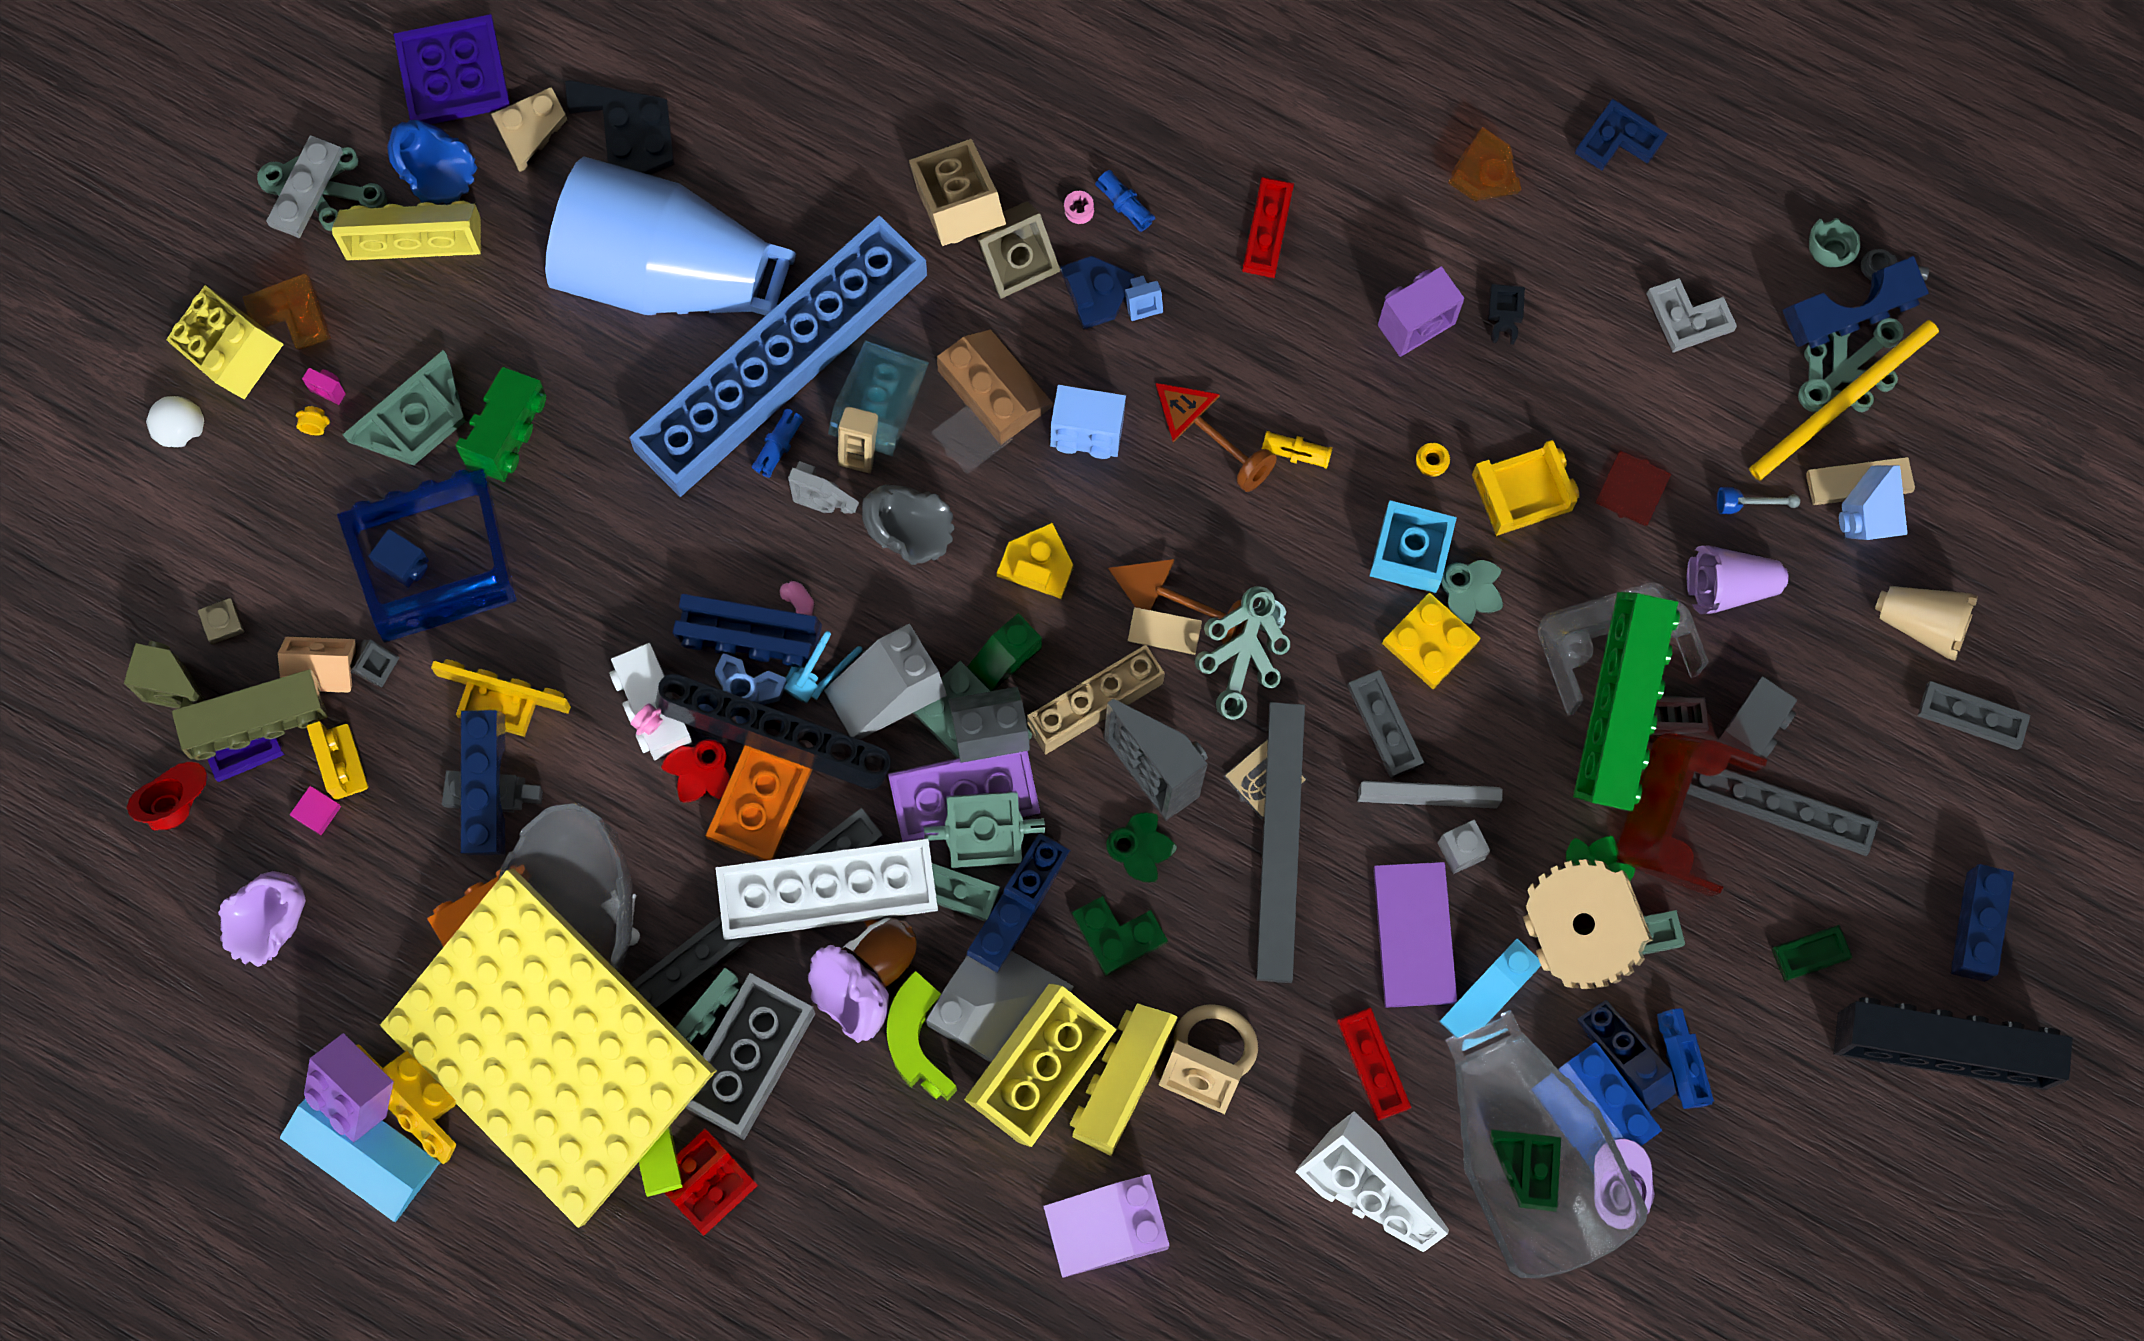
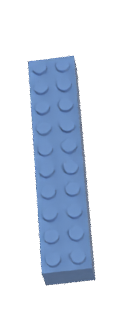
(779, 356)

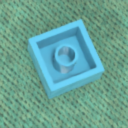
(1413, 546)

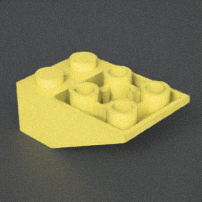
(224, 342)

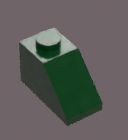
(1005, 652)

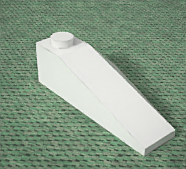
(1365, 1175)

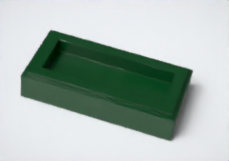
(1811, 953)

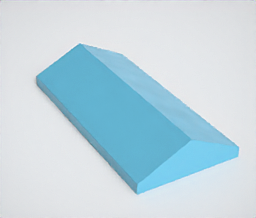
(377, 1167)

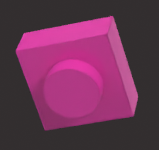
(324, 384)

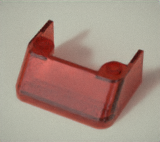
(1648, 829)

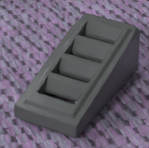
(1668, 703)

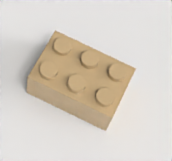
(957, 192)

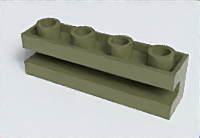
(249, 715)

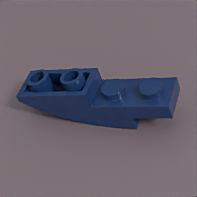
(1018, 903)

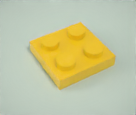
(1431, 640)

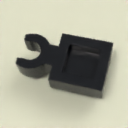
(1507, 308)

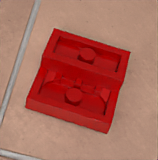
(710, 1182)

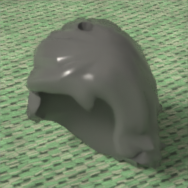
(908, 522)

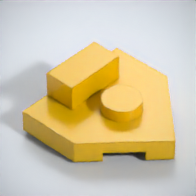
(1037, 562)

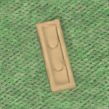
(1837, 482)

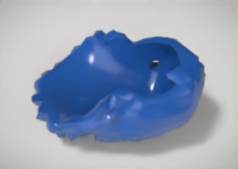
(431, 162)

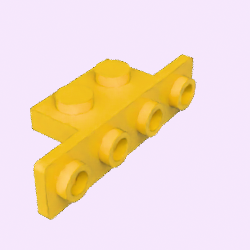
(512, 698)
(418, 1103)

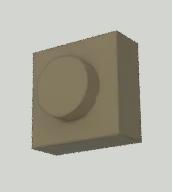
(221, 621)

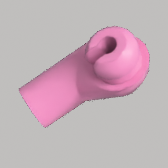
(798, 596)

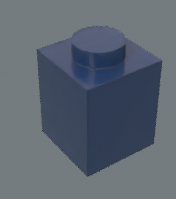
(399, 558)

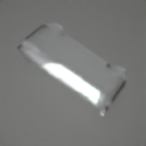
(1569, 631)

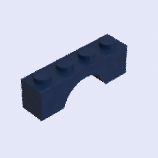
(1890, 288)
(480, 790)

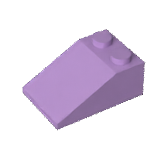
(1106, 1226)

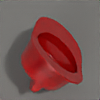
(169, 797)

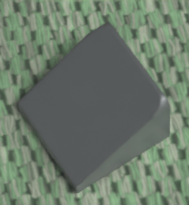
(373, 662)

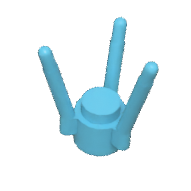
(803, 684)

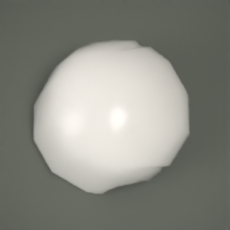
(174, 421)

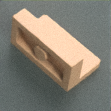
(325, 657)

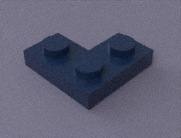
(1616, 129)

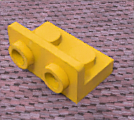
(338, 760)

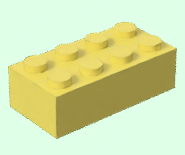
(1040, 1064)

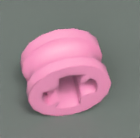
(1079, 218)

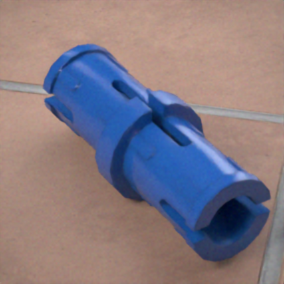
(1125, 200)
(777, 443)

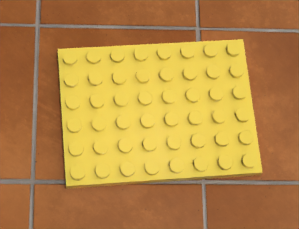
(547, 1047)

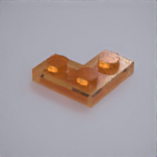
(290, 301)

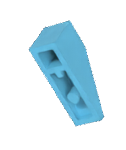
(1492, 990)

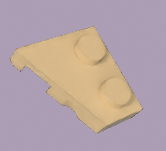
(529, 125)

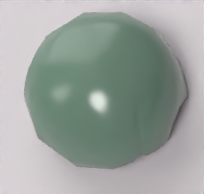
(1833, 243)

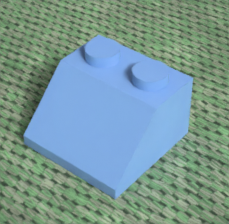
(1875, 505)

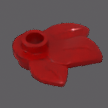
(696, 775)

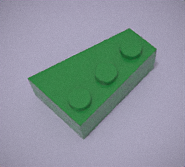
(503, 424)

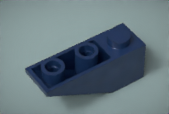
(1630, 1054)

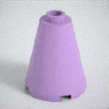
(1732, 579)

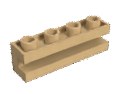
(1087, 702)

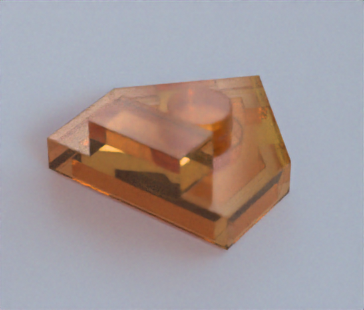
(1486, 169)

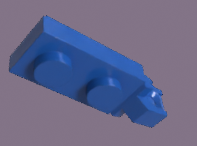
(1685, 1059)

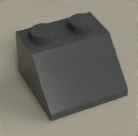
(989, 724)

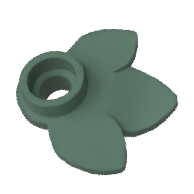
(1475, 593)

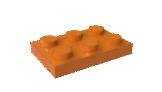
(758, 803)

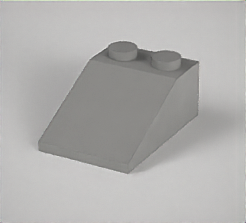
(885, 684)

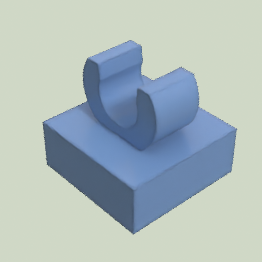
(1143, 299)

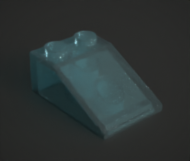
(885, 385)

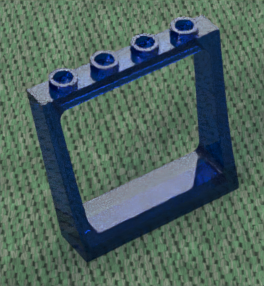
(444, 602)

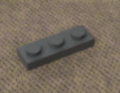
(1974, 715)
(1385, 724)

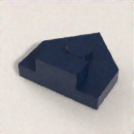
(1096, 289)

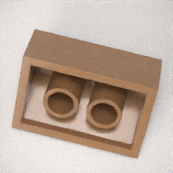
(993, 384)

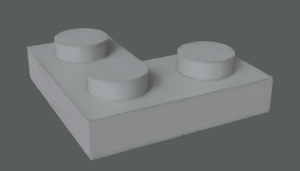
(1683, 322)

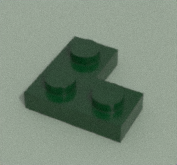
(1115, 944)

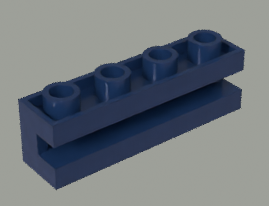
(747, 629)

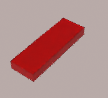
(1268, 227)
(1373, 1064)

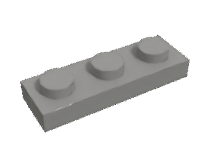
(304, 186)

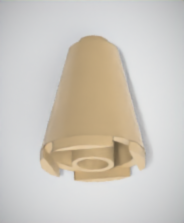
(1929, 616)

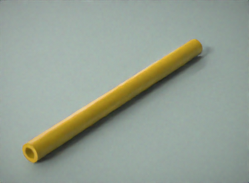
(1843, 400)

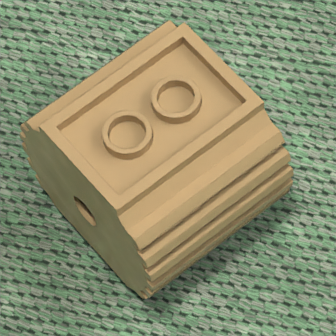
(1618, 930)

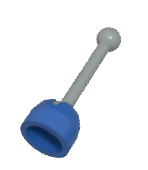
(1731, 500)

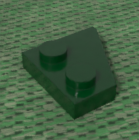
(1530, 1167)

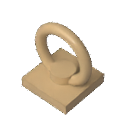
(1201, 1074)

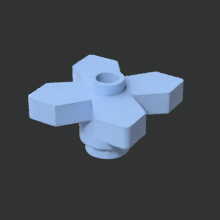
(733, 679)

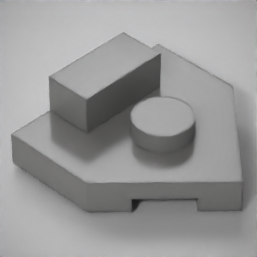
(817, 492)

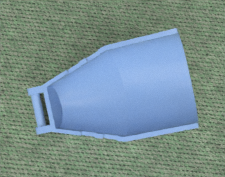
(655, 247)

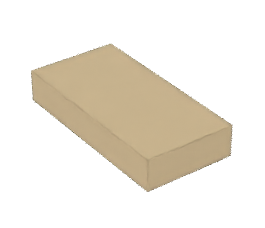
(1164, 631)

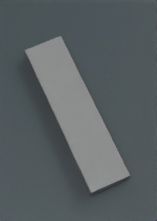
(1429, 794)

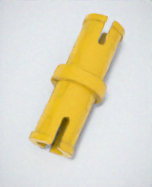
(1297, 449)

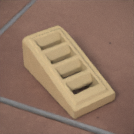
(858, 436)

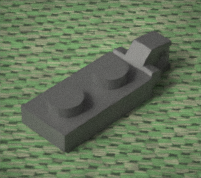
(512, 792)

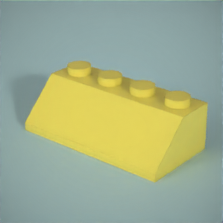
(408, 231)
(1124, 1077)

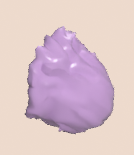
(261, 917)
(848, 992)

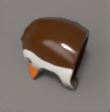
(885, 948)

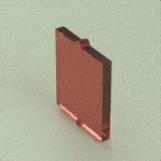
(1633, 488)

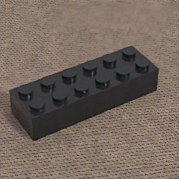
(1953, 1044)

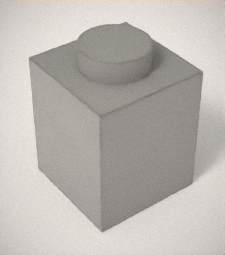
(1463, 846)

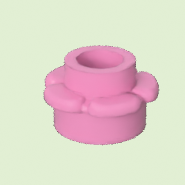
(647, 720)

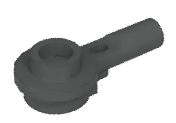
(1879, 259)

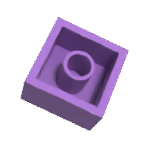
(1420, 310)
(347, 1088)

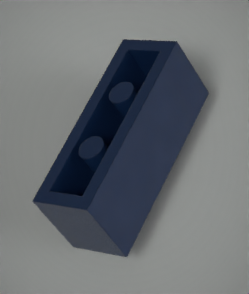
(1982, 923)

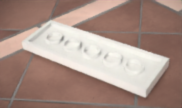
(826, 889)

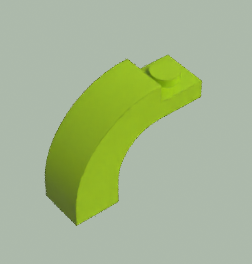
(905, 1019)

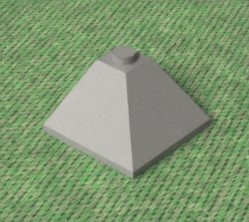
(986, 1006)

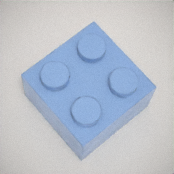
(1087, 421)

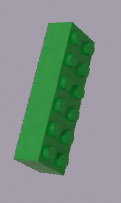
(1626, 700)

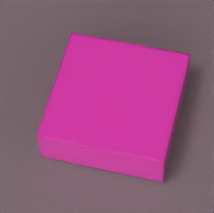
(315, 810)

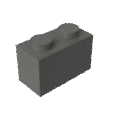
(1759, 719)

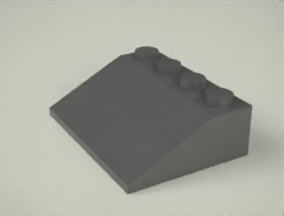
(1157, 757)

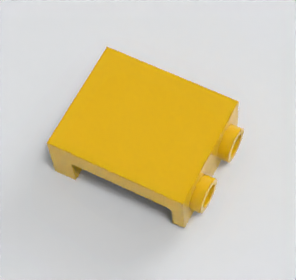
(1525, 488)

